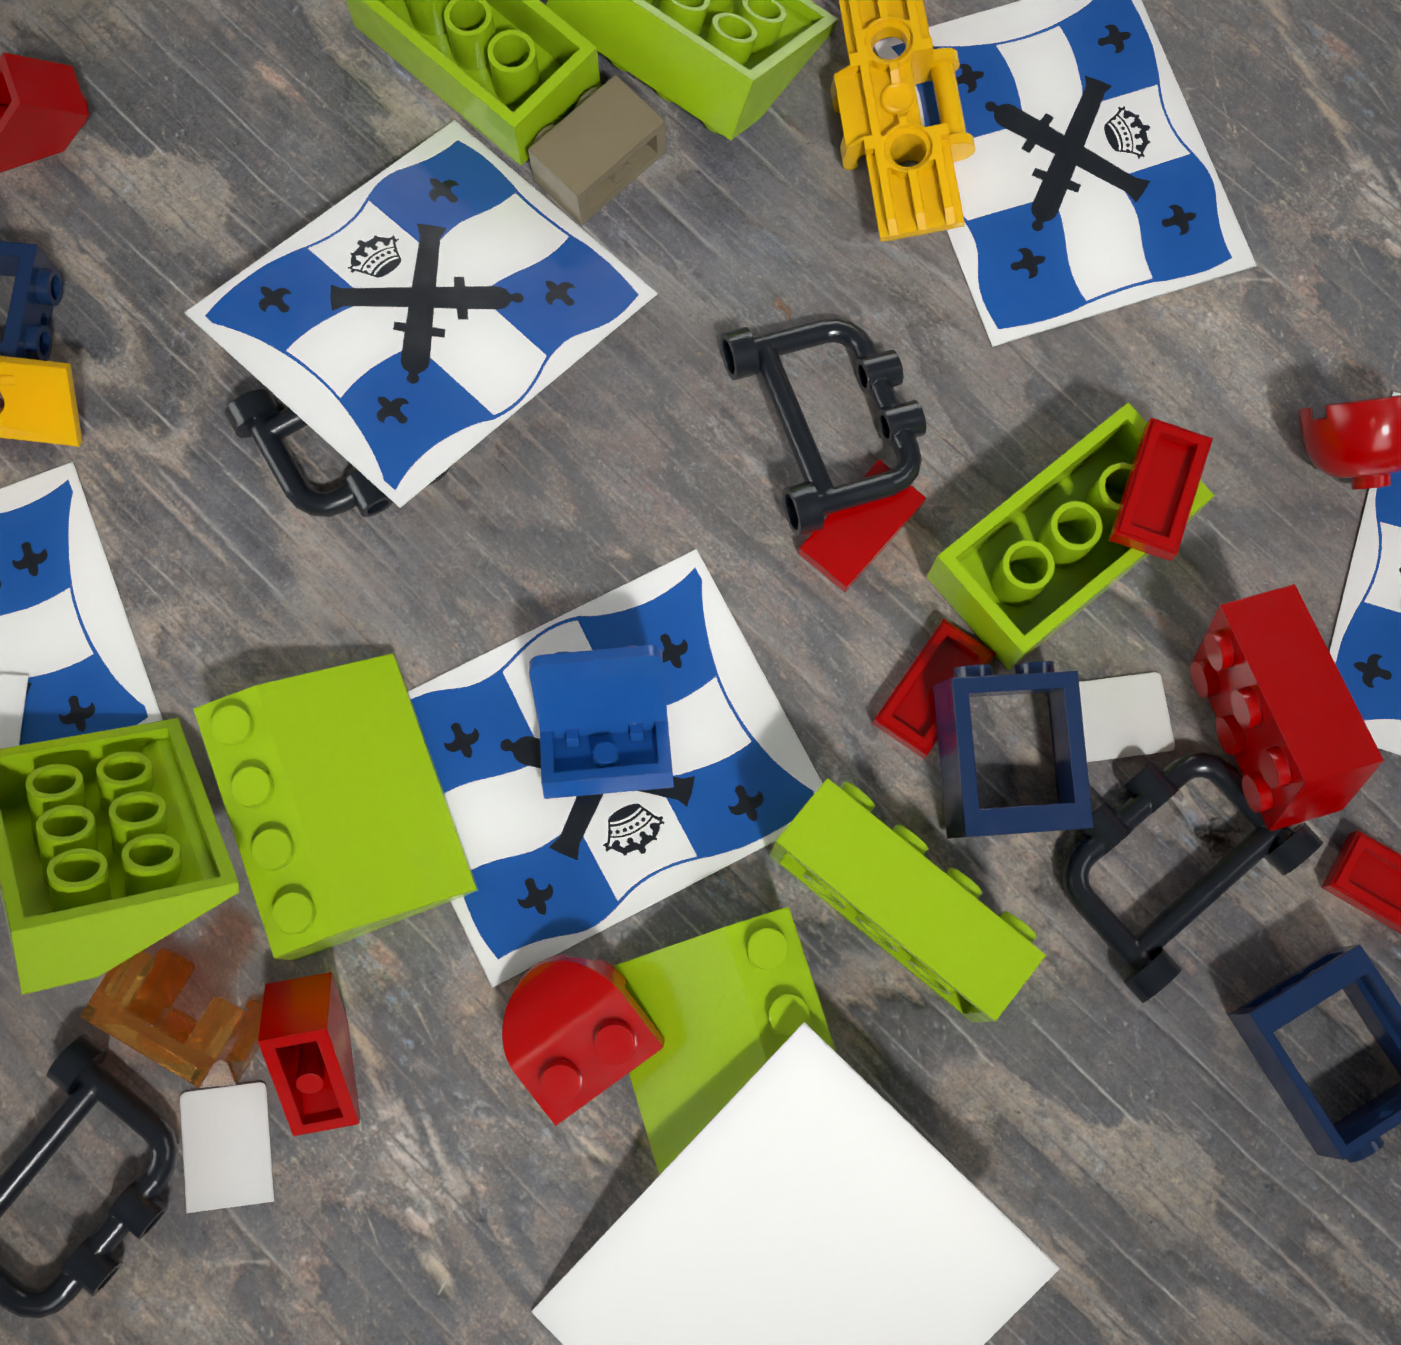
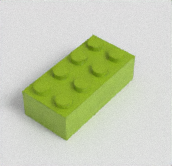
(492, 61)
(1048, 545)
(908, 903)

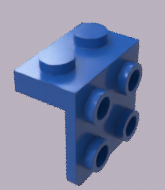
(602, 721)

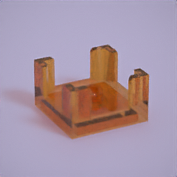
(137, 1010)

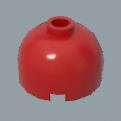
(1355, 440)

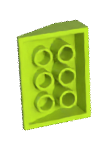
(706, 55)
(334, 804)
(104, 849)
(723, 1014)

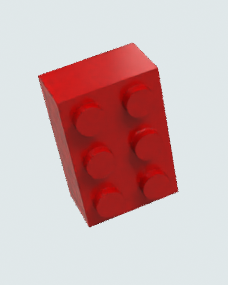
(1283, 709)

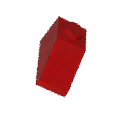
(37, 109)
(309, 1053)

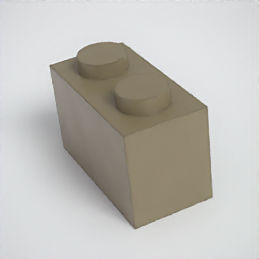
(597, 149)

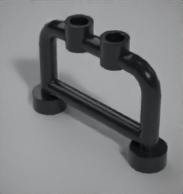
(876, 374)
(260, 418)
(1151, 788)
(135, 1210)

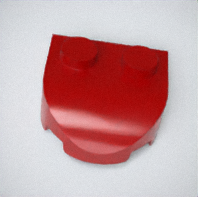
(574, 1032)

